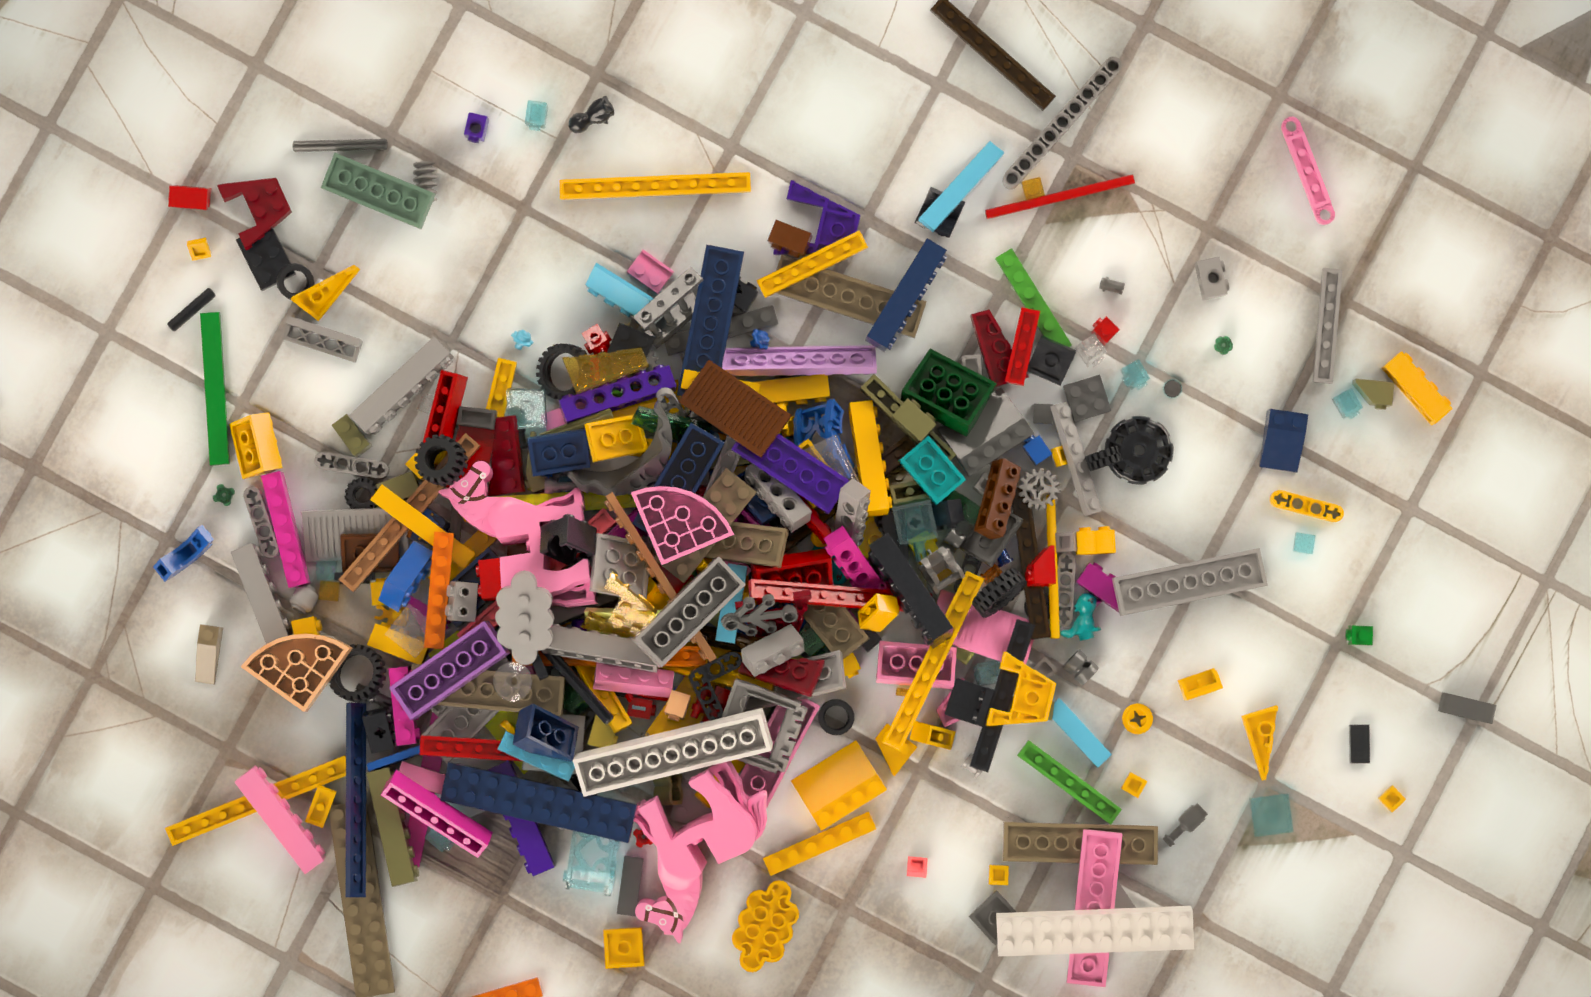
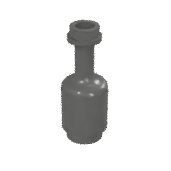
(1188, 822)

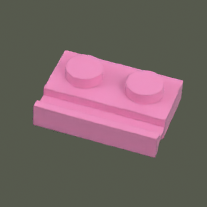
(650, 271)

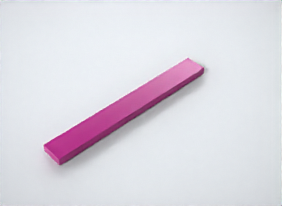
(417, 828)

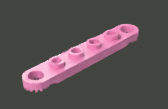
(1308, 170)

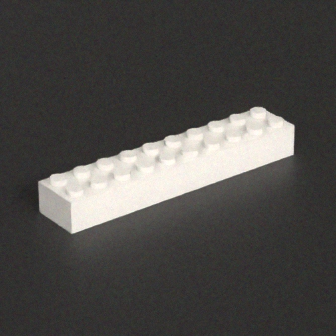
(673, 752)
(1095, 931)

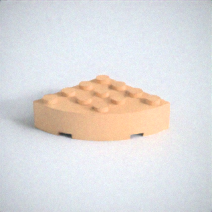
(298, 666)

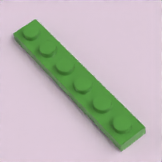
(1030, 296)
(1069, 782)

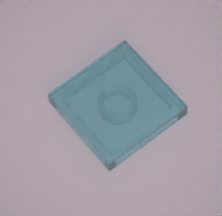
(528, 406)
(1271, 815)

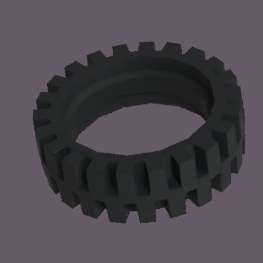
(545, 368)
(999, 592)
(374, 684)

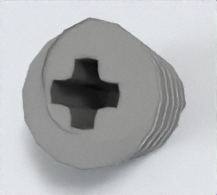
(425, 176)

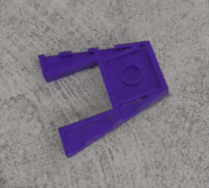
(835, 219)

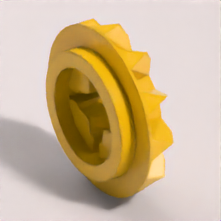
(1141, 710)

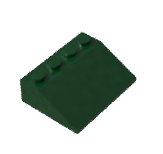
(948, 391)

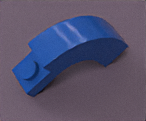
(185, 554)

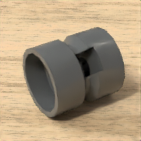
(1080, 667)

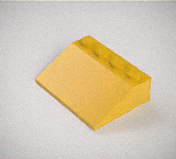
(838, 785)

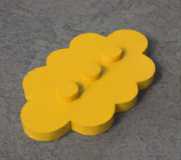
(765, 926)

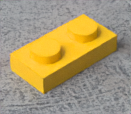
(320, 806)

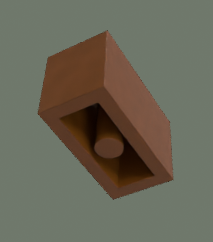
(790, 239)

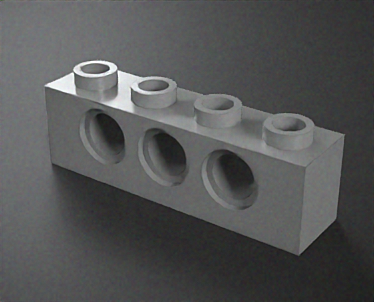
(787, 498)
(853, 509)

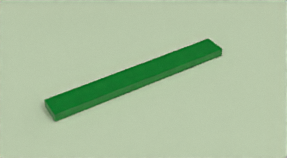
(215, 388)

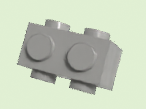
(461, 601)

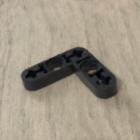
(707, 676)

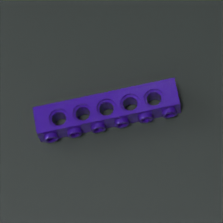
(647, 392)

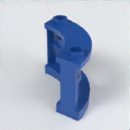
(831, 421)

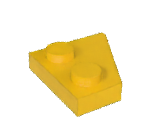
(893, 757)

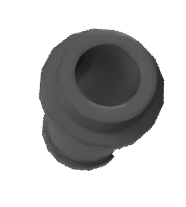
(1111, 285)

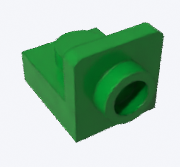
(1359, 635)

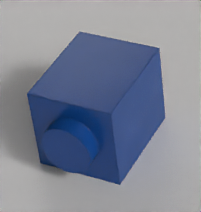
(1036, 449)

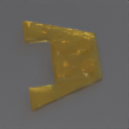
(629, 614)

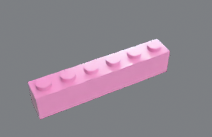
(280, 819)

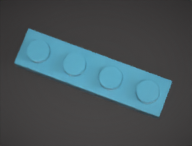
(556, 767)

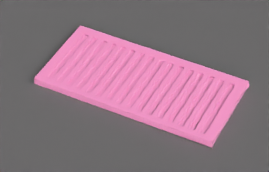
(983, 635)

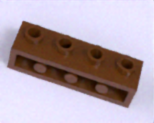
(997, 499)

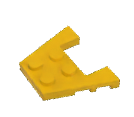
(1031, 696)

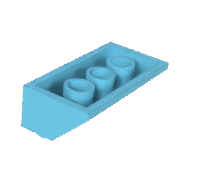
(616, 291)

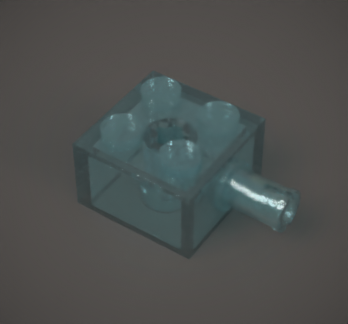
(917, 536)

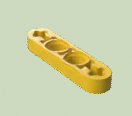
(1306, 506)

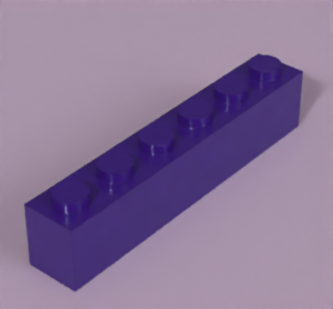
(528, 835)

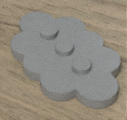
(524, 617)

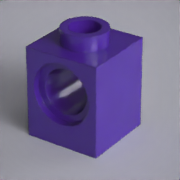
(476, 119)

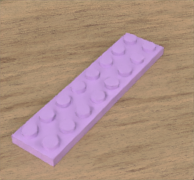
(800, 360)

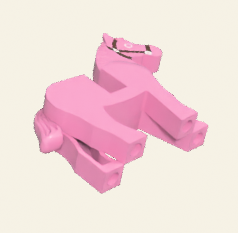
(521, 522)
(727, 831)

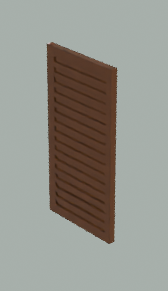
(735, 408)

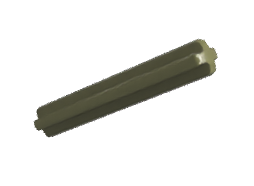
(579, 424)

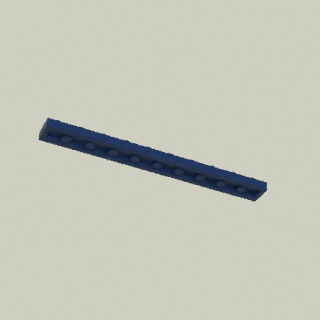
(355, 801)

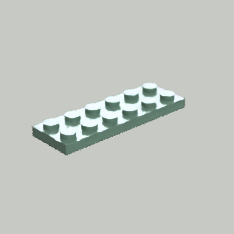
(378, 190)

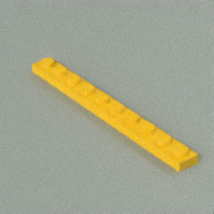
(655, 186)
(932, 664)
(242, 807)

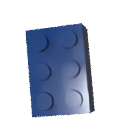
(406, 576)

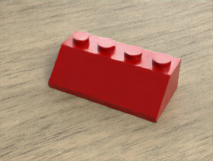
(801, 567)

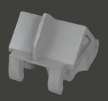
(937, 562)

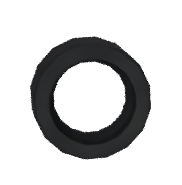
(287, 269)
(850, 714)

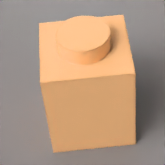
(677, 705)

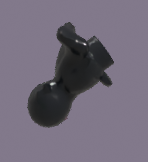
(597, 113)

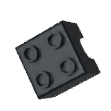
(566, 537)

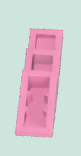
(423, 776)

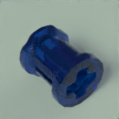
(1004, 558)

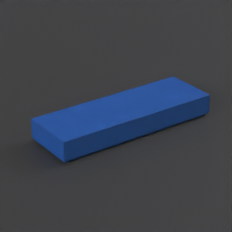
(393, 759)

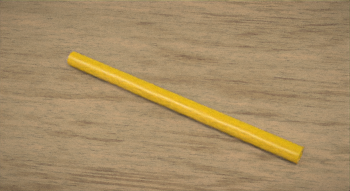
(1053, 590)

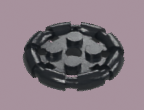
(1150, 445)

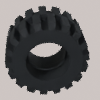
(428, 453)

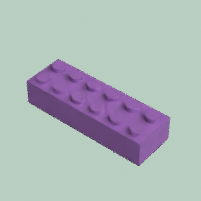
(449, 670)

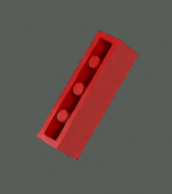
(446, 404)

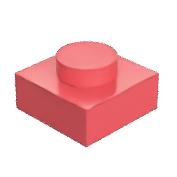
(917, 867)

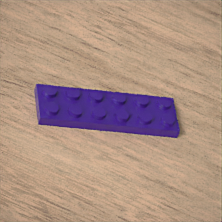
(798, 472)

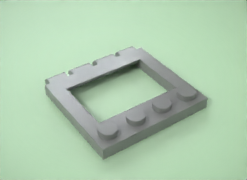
(789, 728)

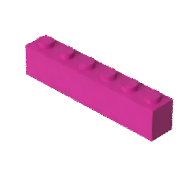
(285, 529)
(436, 813)

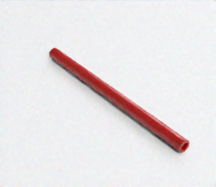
(1059, 196)

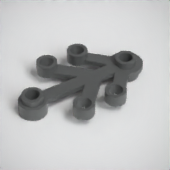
(736, 620)

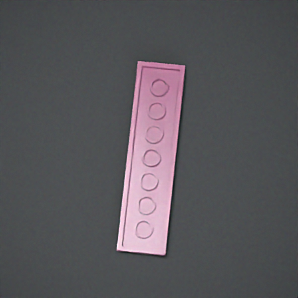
(1095, 891)

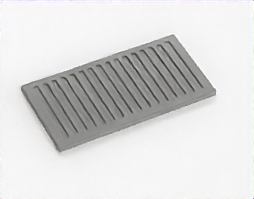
(324, 528)

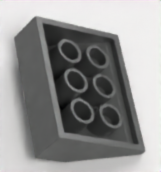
(993, 435)

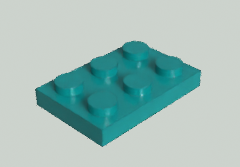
(932, 470)

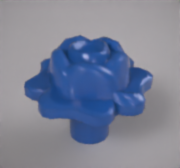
(760, 339)

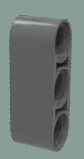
(1467, 708)

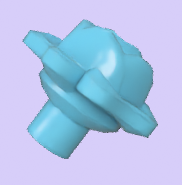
(522, 339)

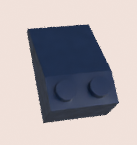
(1283, 440)
(545, 733)

